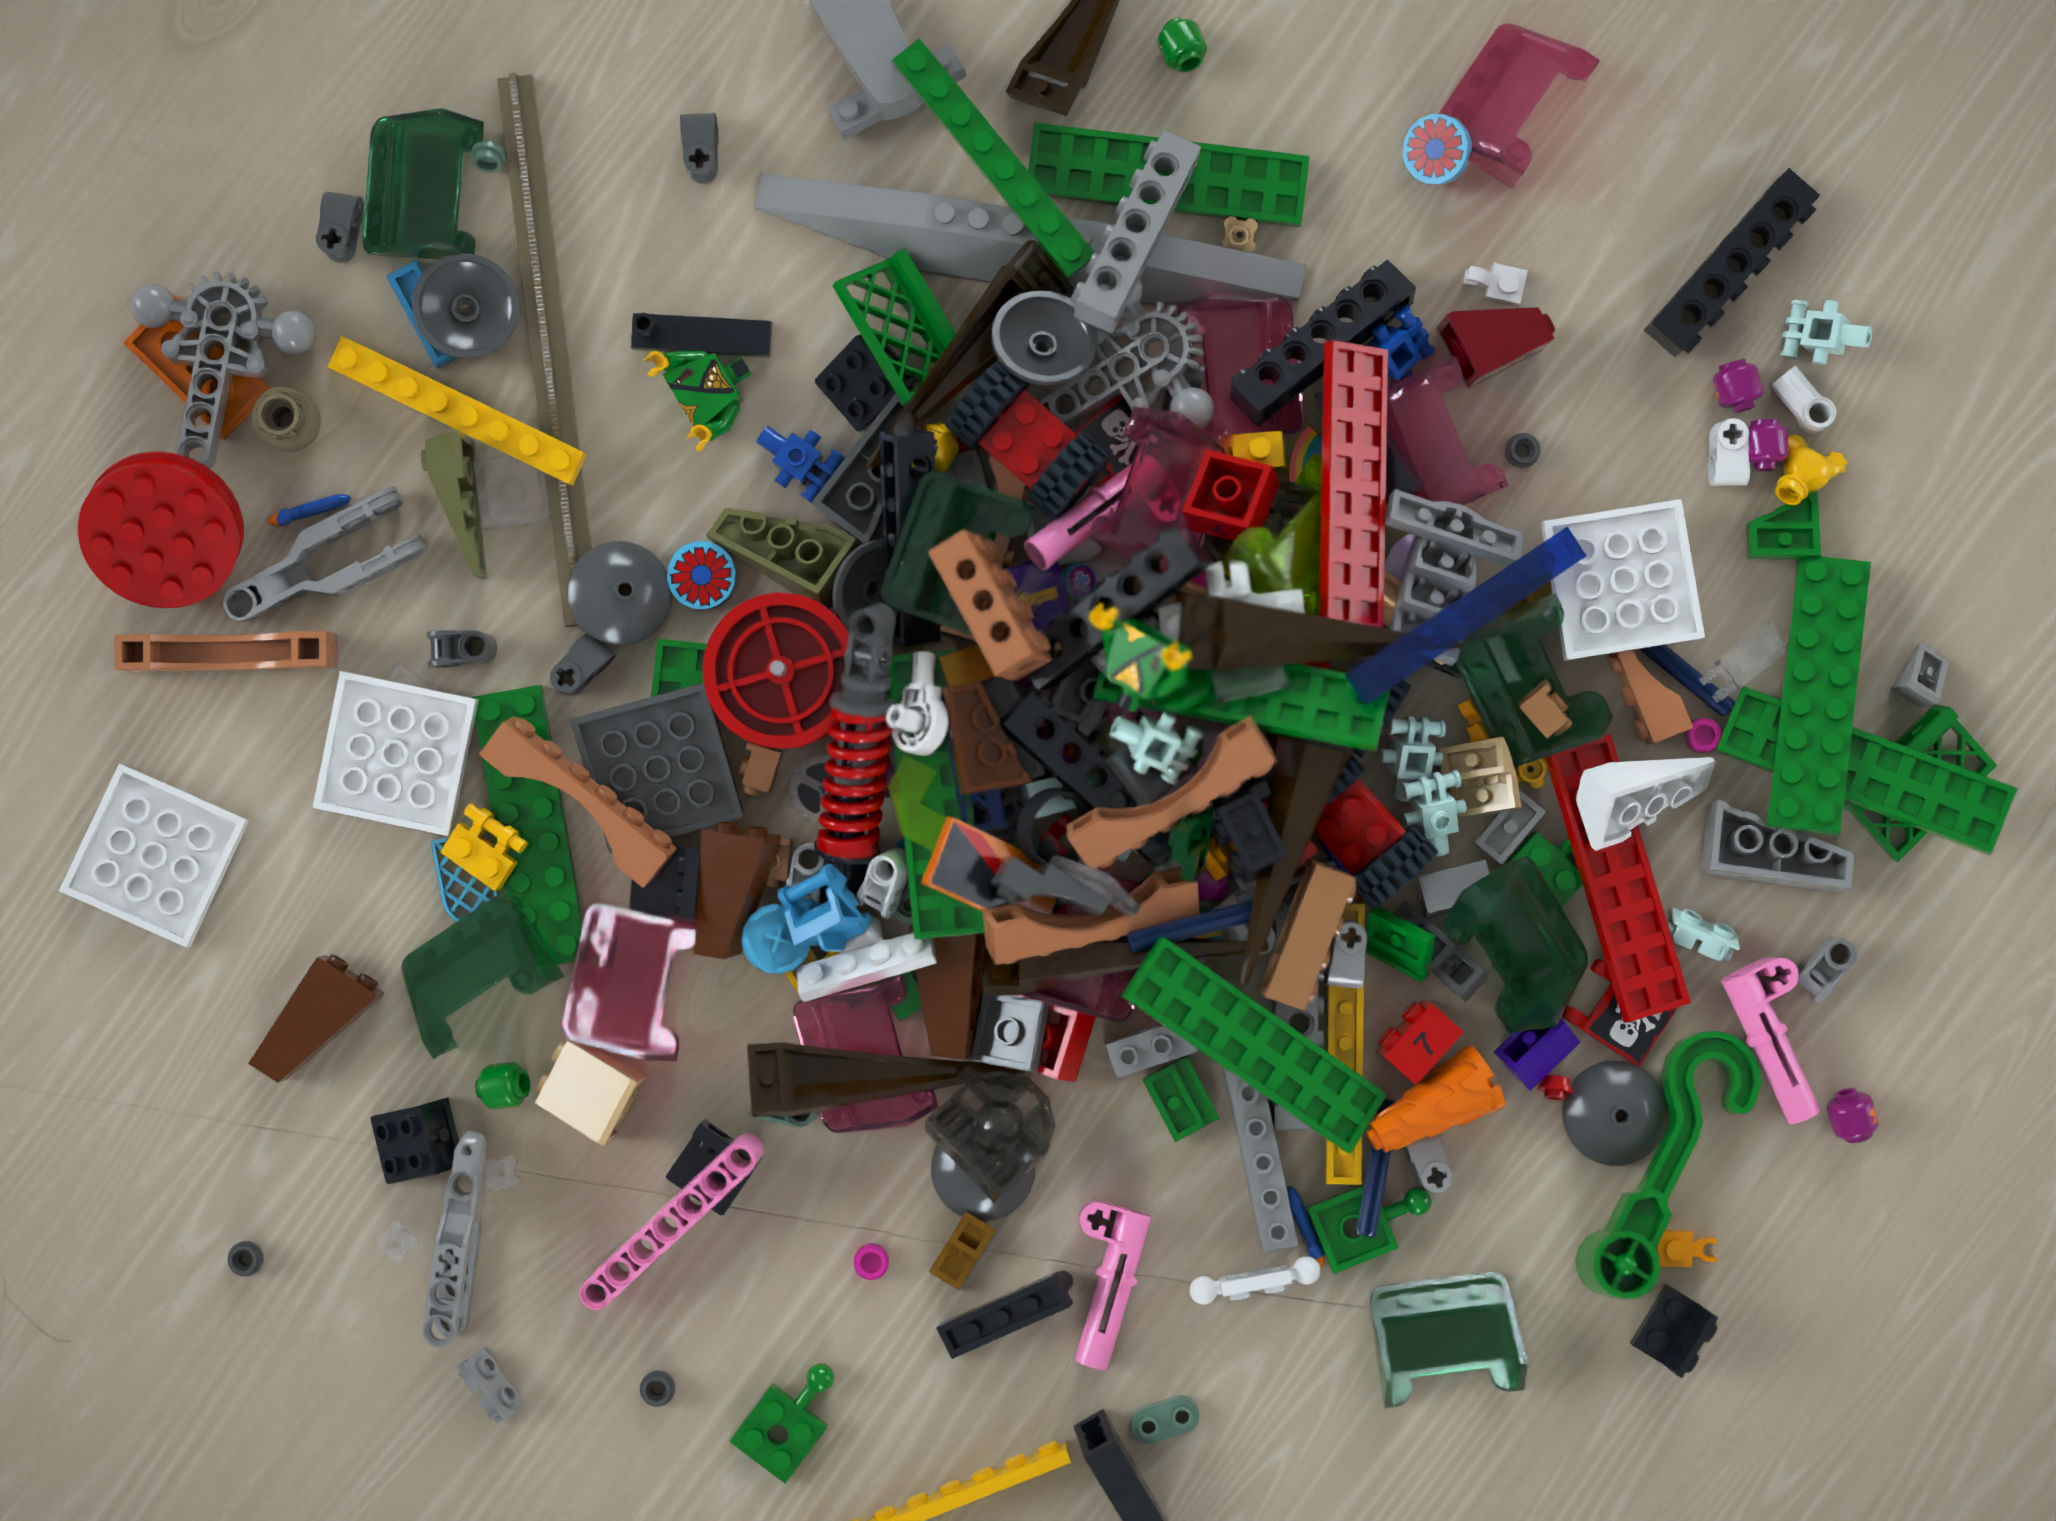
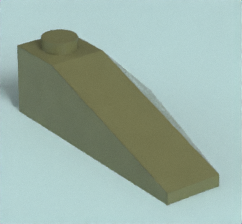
(452, 474)
(787, 551)

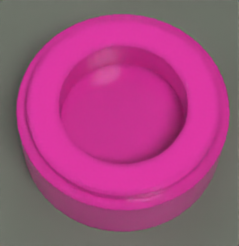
(1703, 736)
(871, 1261)

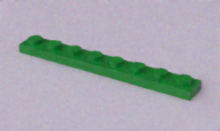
(993, 158)

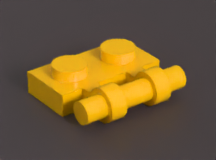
(477, 854)

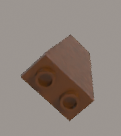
(730, 884)
(952, 994)
(315, 1015)

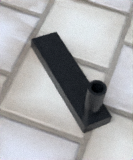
(706, 334)
(1006, 1314)

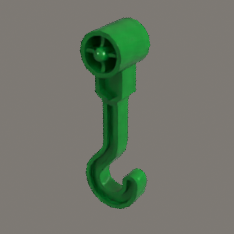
(1624, 1256)

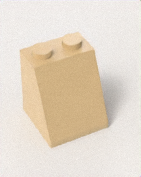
(589, 1090)

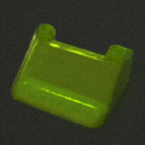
(1292, 557)

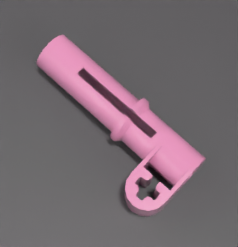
(1055, 542)
(1767, 1035)
(1126, 1238)

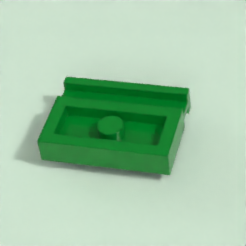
(1399, 943)
(1180, 1098)

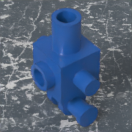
(1404, 344)
(799, 459)

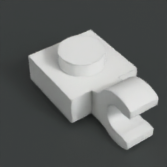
(1502, 283)

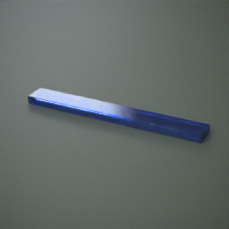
(1465, 616)

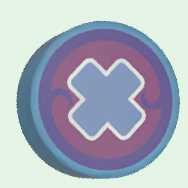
(1081, 573)

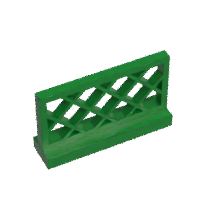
(924, 318)
(1920, 737)

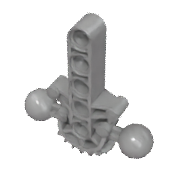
(155, 307)
(1165, 370)

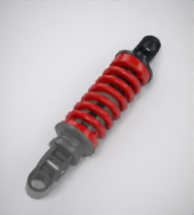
(859, 749)

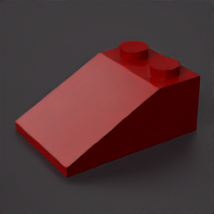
(1064, 1042)

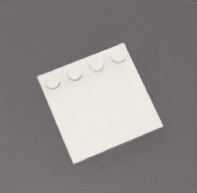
(1632, 584)
(395, 753)
(154, 855)

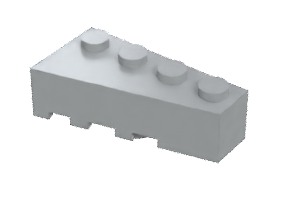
(1746, 849)

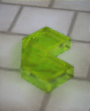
(907, 792)

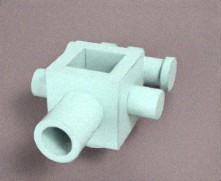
(1823, 332)
(1156, 743)
(1411, 752)
(1434, 808)

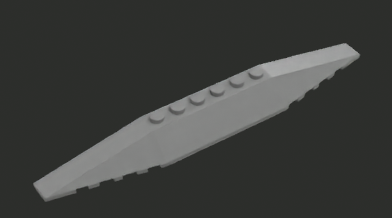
(979, 238)

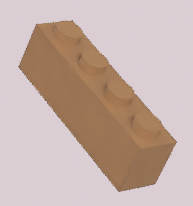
(1307, 935)

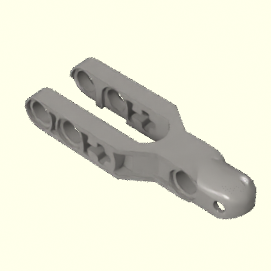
(290, 577)
(456, 1235)

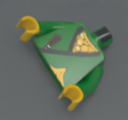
(702, 389)
(1139, 658)

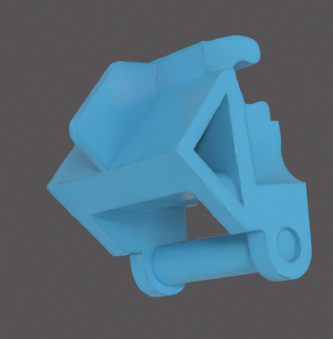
(827, 923)

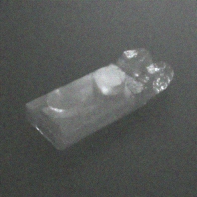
(1746, 660)

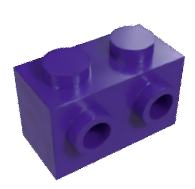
(1536, 1052)

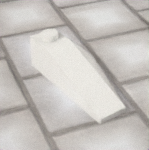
(1625, 794)

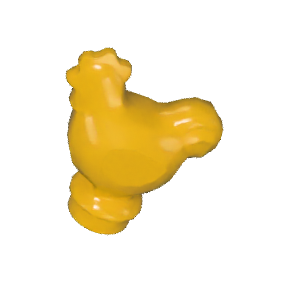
(1806, 471)

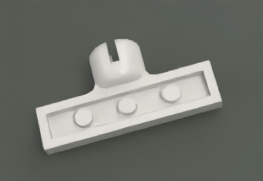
(1236, 588)
(864, 961)

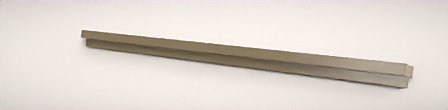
(544, 316)

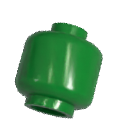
(1182, 45)
(502, 1085)

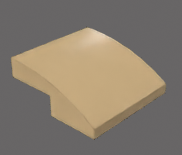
(1485, 774)

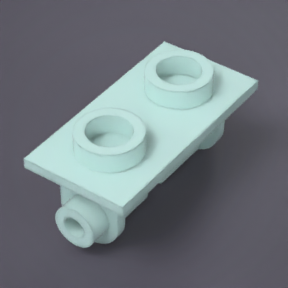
(1716, 938)

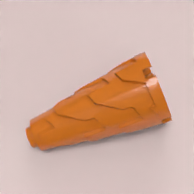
(1451, 1095)

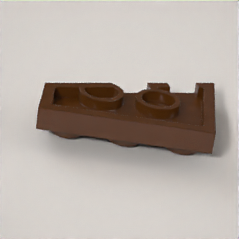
(978, 742)

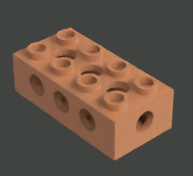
(991, 605)

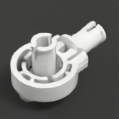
(920, 710)

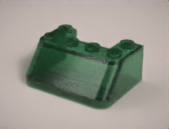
(938, 512)
(1506, 663)
(1525, 940)

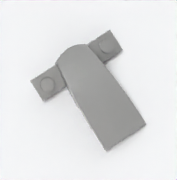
(868, 40)
(1443, 557)

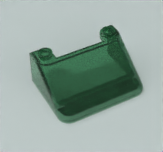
(418, 184)
(468, 961)
(1446, 1329)

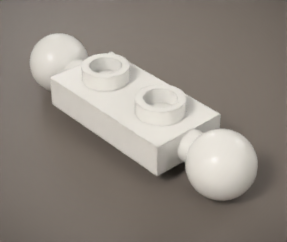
(1272, 1280)

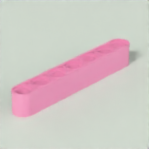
(663, 1235)

